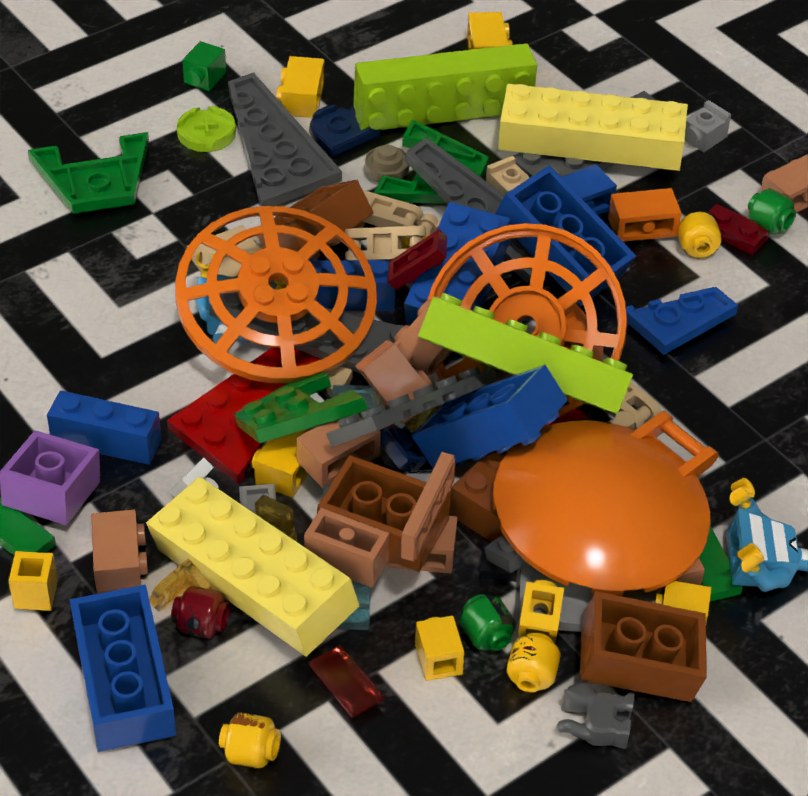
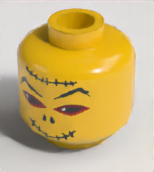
(533, 662)

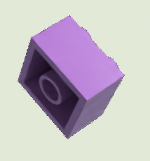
(50, 477)

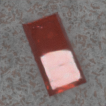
(346, 681)

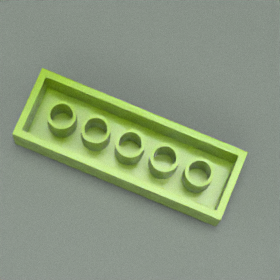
(439, 86)
(515, 351)

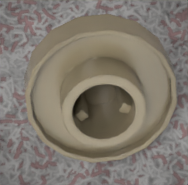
(386, 161)

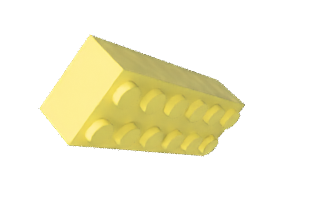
(593, 126)
(254, 565)

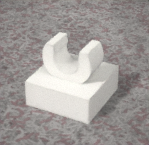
(201, 469)

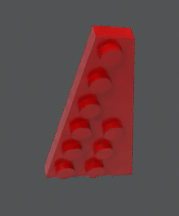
(210, 421)

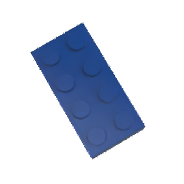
(552, 202)
(460, 226)
(492, 417)
(122, 668)

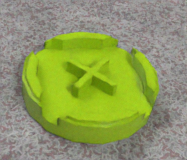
(206, 129)

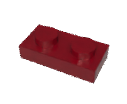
(739, 230)
(417, 259)

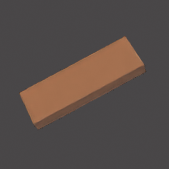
(427, 507)

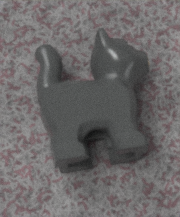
(606, 717)

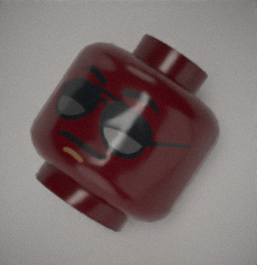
(200, 612)

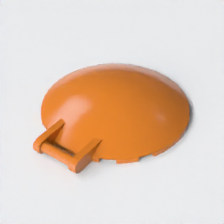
(606, 504)

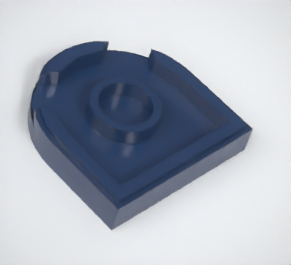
(338, 129)
(401, 447)

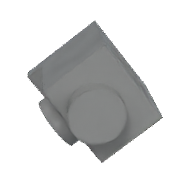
(707, 126)

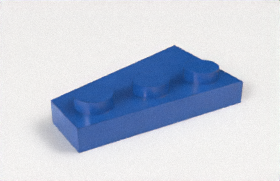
(680, 320)

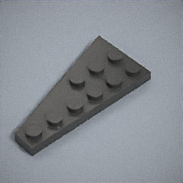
(278, 149)

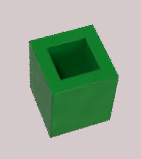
(204, 66)

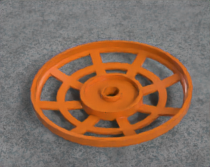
(533, 300)
(272, 304)

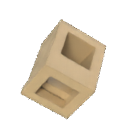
(505, 175)

